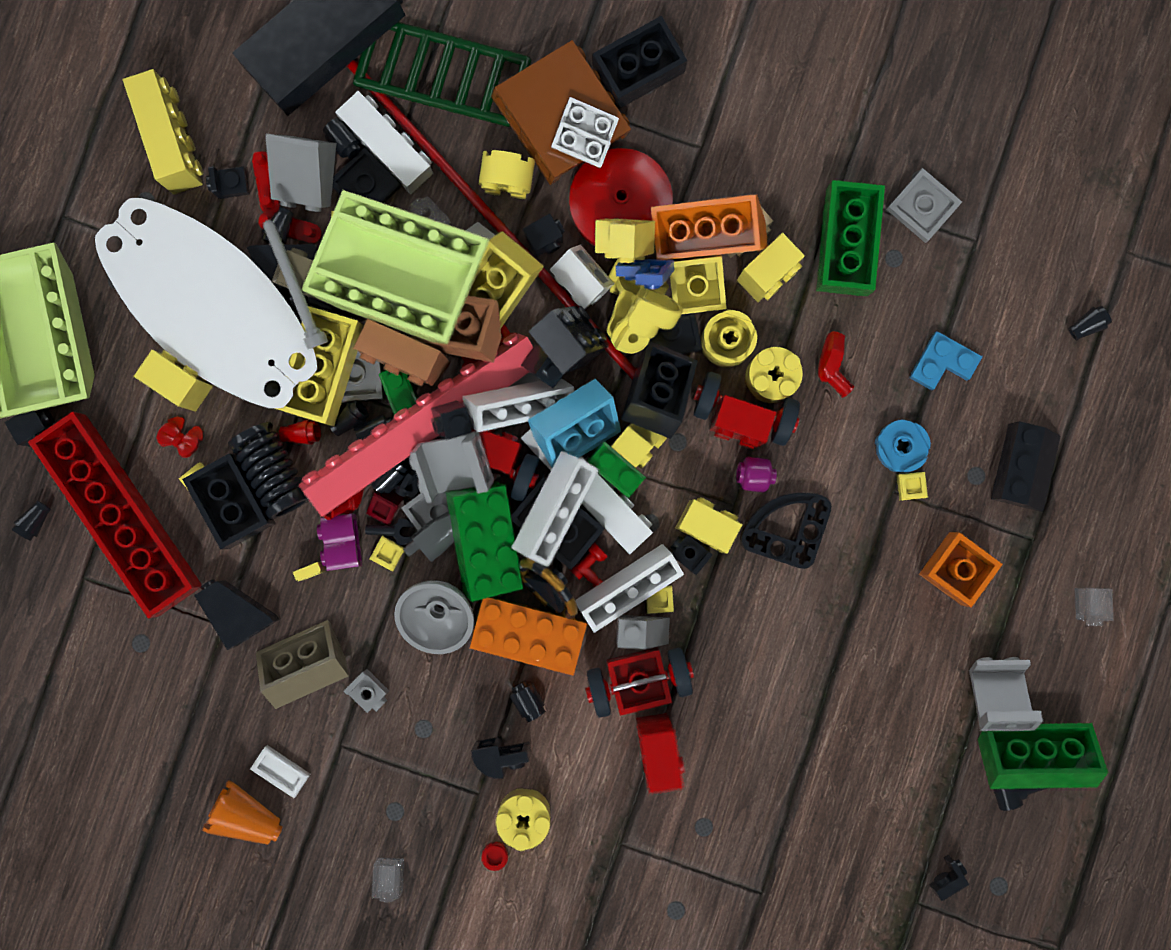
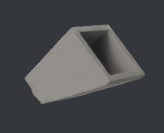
(300, 171)

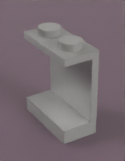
(451, 465)
(1003, 695)

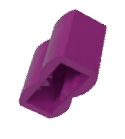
(340, 542)

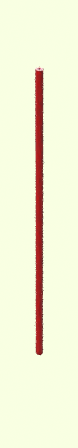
(485, 211)

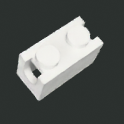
(581, 276)

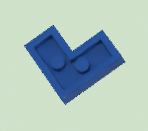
(647, 272)

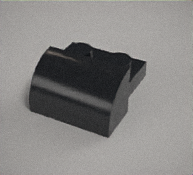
(493, 758)

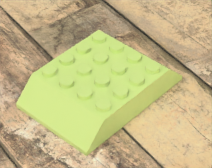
(395, 267)
(41, 333)

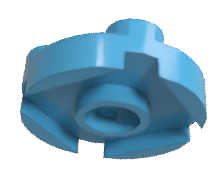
(917, 450)

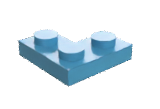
(944, 354)

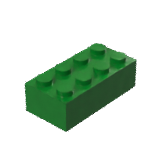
(850, 238)
(484, 541)
(1043, 758)

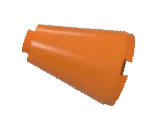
(242, 817)

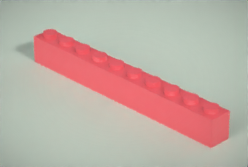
(395, 441)

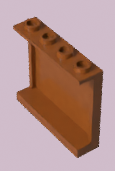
(537, 99)

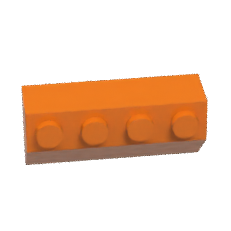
(709, 227)

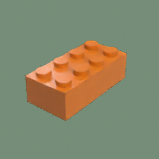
(528, 635)

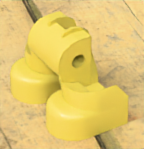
(639, 313)

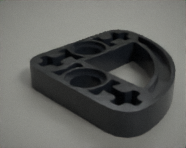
(790, 547)

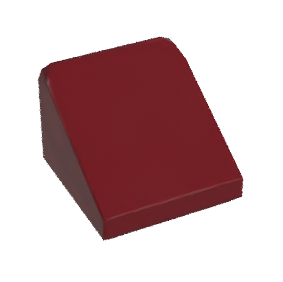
(384, 506)

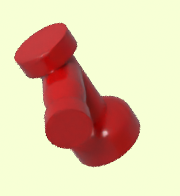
(583, 568)

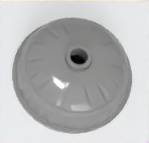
(431, 627)

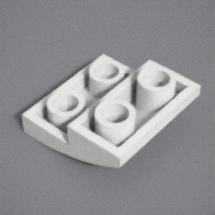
(584, 132)

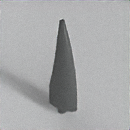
(433, 537)

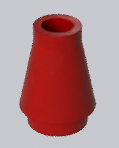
(301, 432)

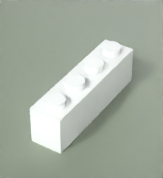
(385, 142)
(512, 404)
(554, 508)
(629, 587)

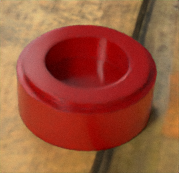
(494, 856)

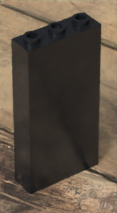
(312, 44)

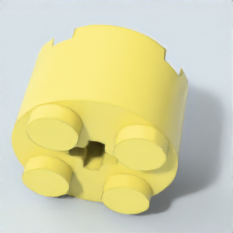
(506, 173)
(742, 332)
(784, 364)
(523, 834)

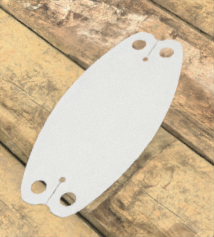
(205, 302)

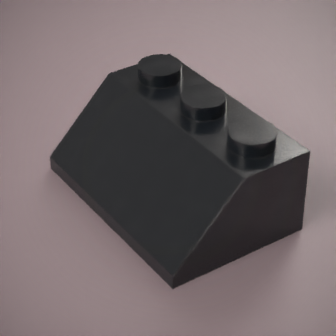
(1026, 466)

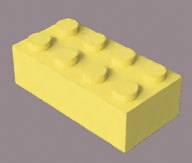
(163, 131)
(504, 274)
(323, 393)

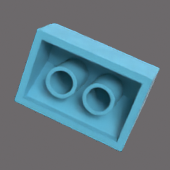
(576, 422)

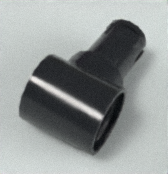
(1012, 798)

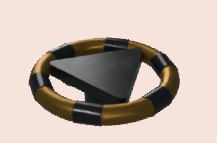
(548, 588)

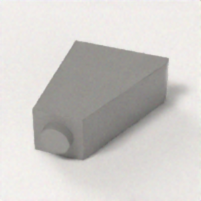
(642, 631)

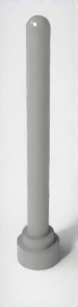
(313, 334)

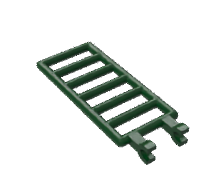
(434, 100)

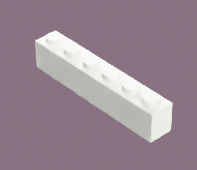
(607, 507)

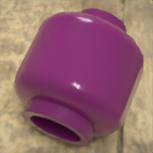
(755, 474)

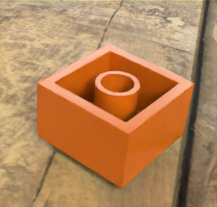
(960, 569)

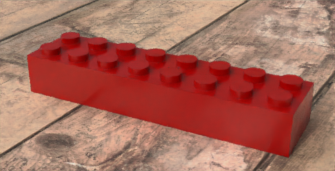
(115, 514)

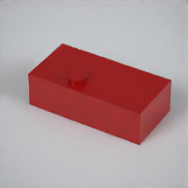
(659, 753)

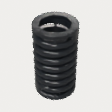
(263, 446)

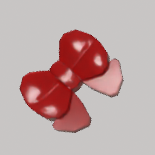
(171, 434)

